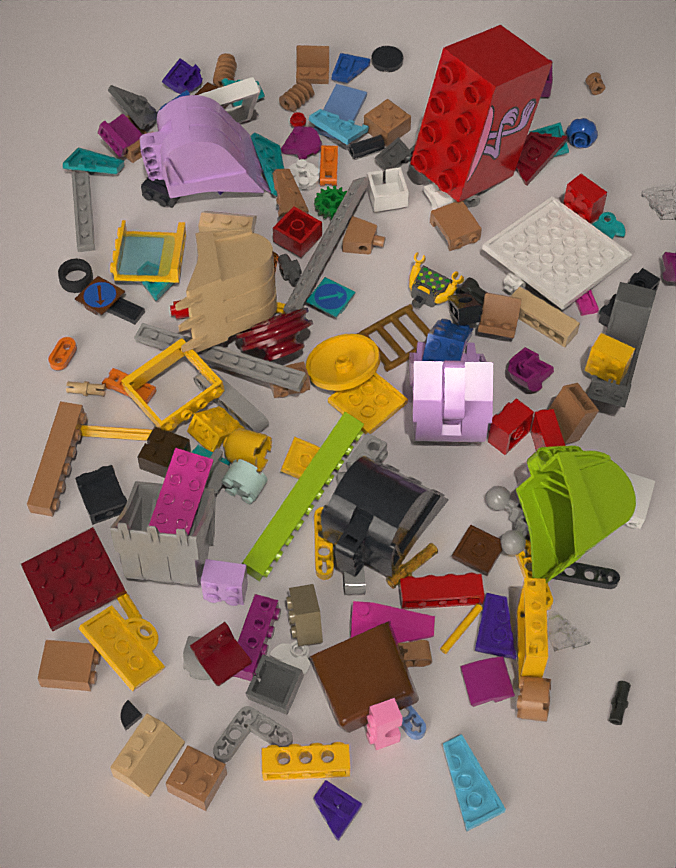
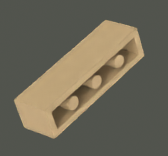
(546, 318)

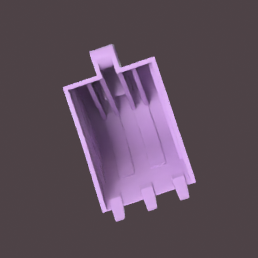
(201, 150)
(451, 397)

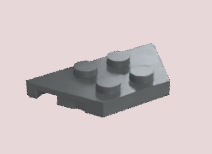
(135, 106)

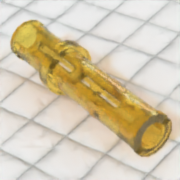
(412, 565)

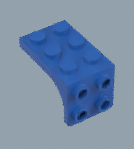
(446, 341)

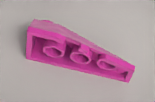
(406, 624)

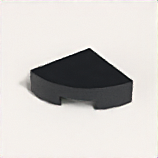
(129, 715)

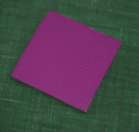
(487, 681)

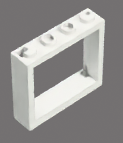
(243, 90)

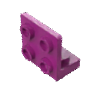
(119, 134)

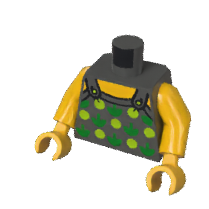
(430, 286)

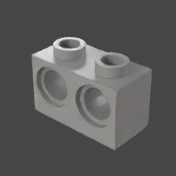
(364, 448)

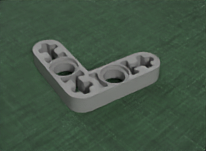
(252, 726)

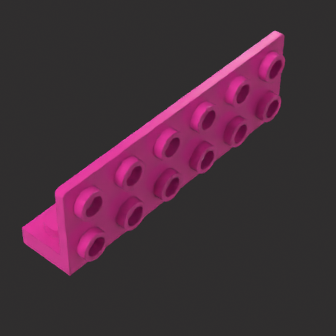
(181, 492)

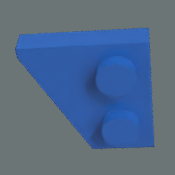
(349, 67)

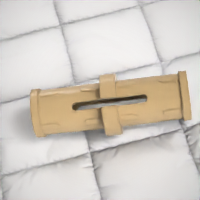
(86, 388)

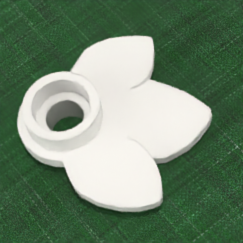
(286, 654)

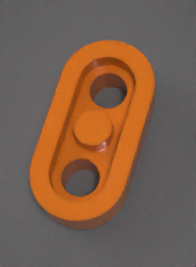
(62, 355)

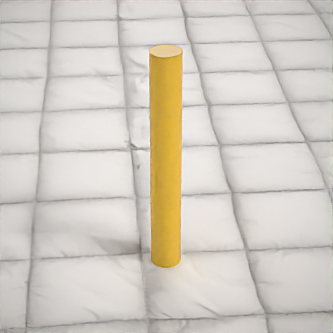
(461, 628)

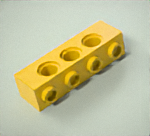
(297, 770)

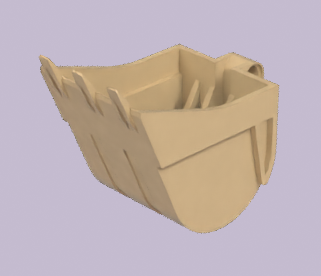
(228, 287)

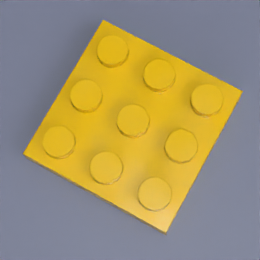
(369, 402)

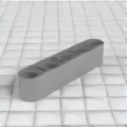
(235, 405)

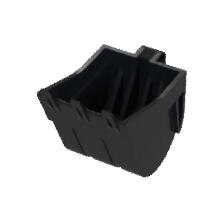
(377, 516)

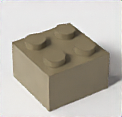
(304, 615)

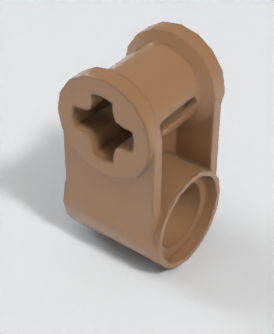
(416, 653)

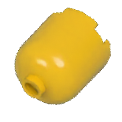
(247, 446)

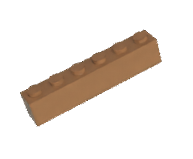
(56, 459)

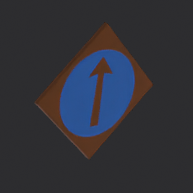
(99, 295)

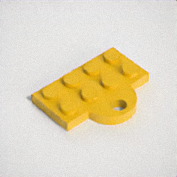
(124, 645)

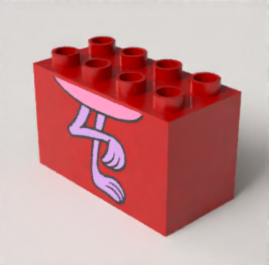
(479, 112)

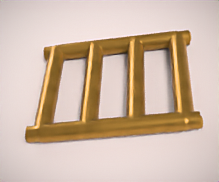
(379, 326)

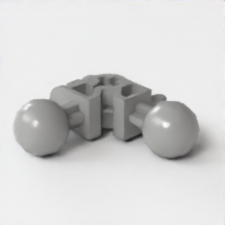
(514, 540)

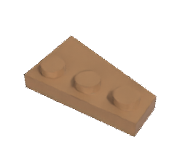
(287, 192)

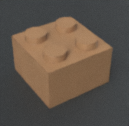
(387, 121)
(196, 778)

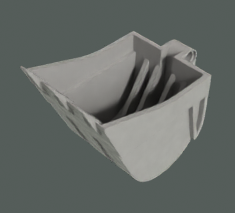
(158, 555)

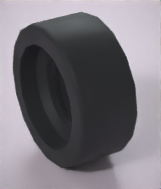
(74, 265)

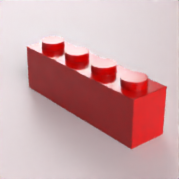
(441, 591)

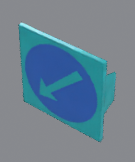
(330, 297)

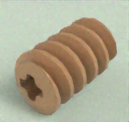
(225, 68)
(297, 95)

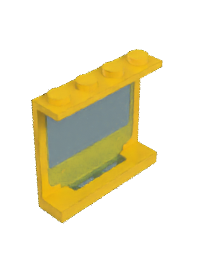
(148, 255)

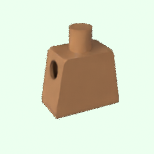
(361, 237)

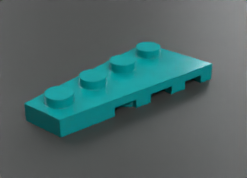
(269, 157)

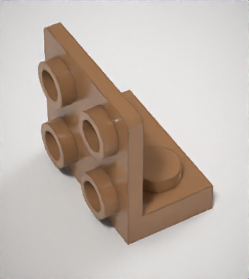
(313, 64)
(500, 315)

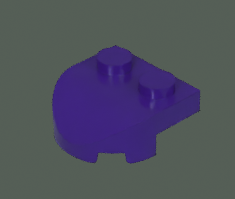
(183, 77)

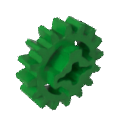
(328, 201)

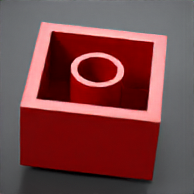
(585, 198)
(297, 231)
(510, 426)

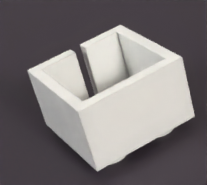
(388, 195)

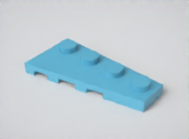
(473, 789)

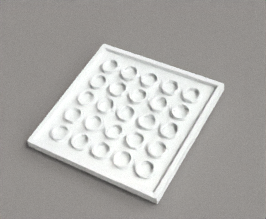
(557, 252)

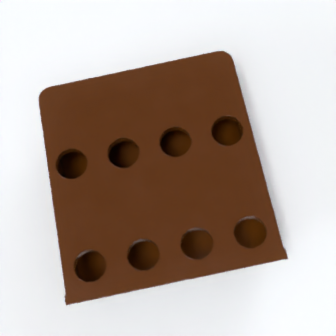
(364, 674)

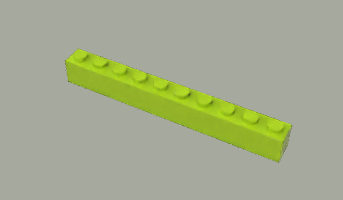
(301, 497)

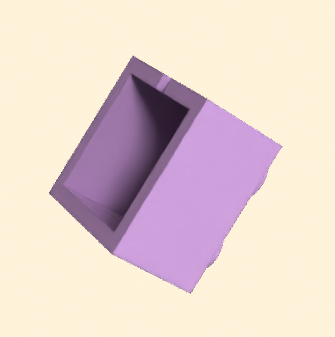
(224, 582)

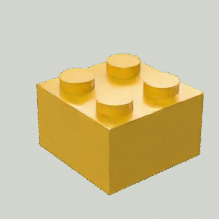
(609, 359)

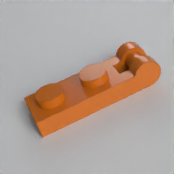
(328, 165)
(145, 391)

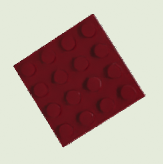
(73, 579)

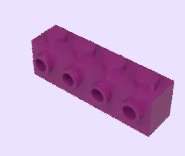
(256, 632)

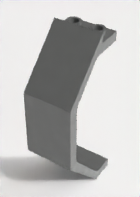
(628, 326)

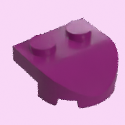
(302, 142)

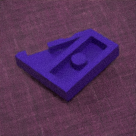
(336, 808)

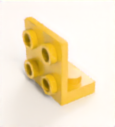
(212, 427)

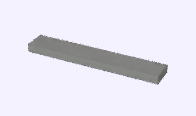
(83, 211)

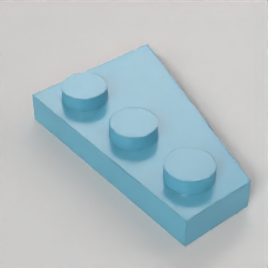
(342, 130)

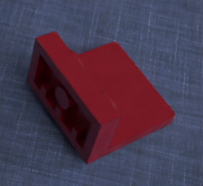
(220, 654)

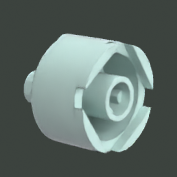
(244, 481)

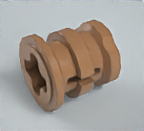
(596, 83)

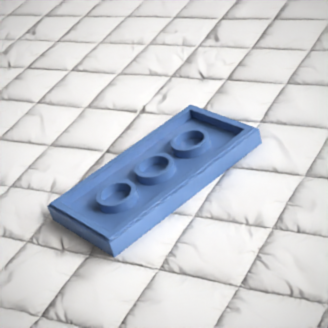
(345, 103)

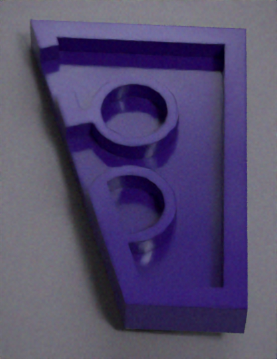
(495, 628)

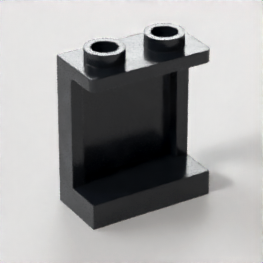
(101, 494)

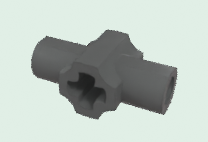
(289, 269)

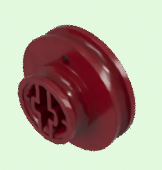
(277, 334)

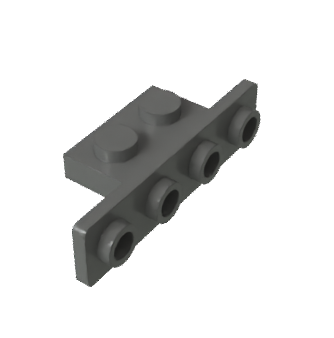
(393, 155)

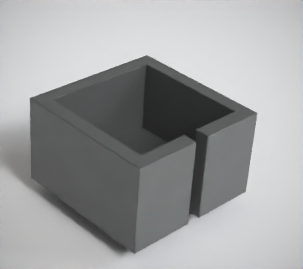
(277, 684)

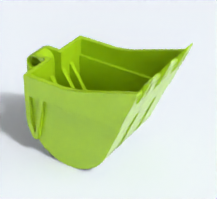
(572, 505)

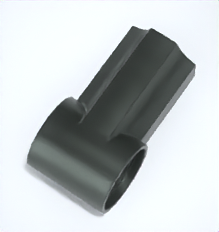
(471, 285)

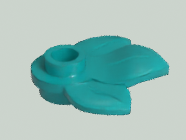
(610, 228)

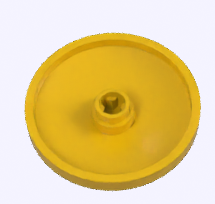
(343, 362)

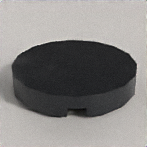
(387, 58)

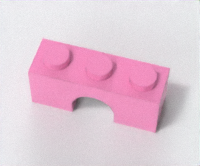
(384, 724)

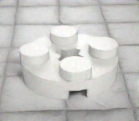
(308, 169)

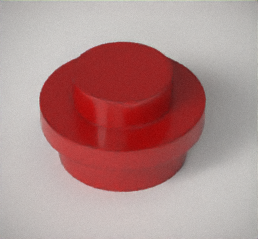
(298, 119)

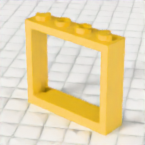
(156, 366)
(532, 629)

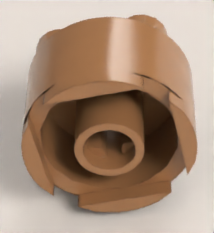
(534, 698)

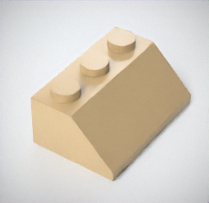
(219, 220)
(147, 755)

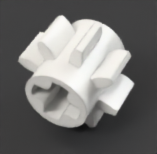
(513, 282)

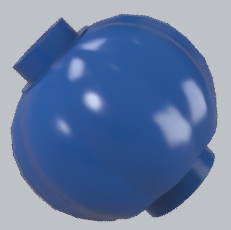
(578, 133)

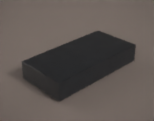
(126, 310)

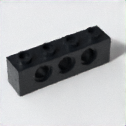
(642, 279)

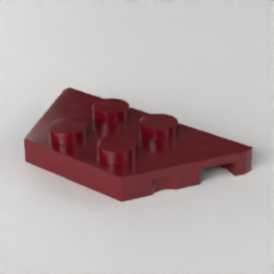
(537, 153)

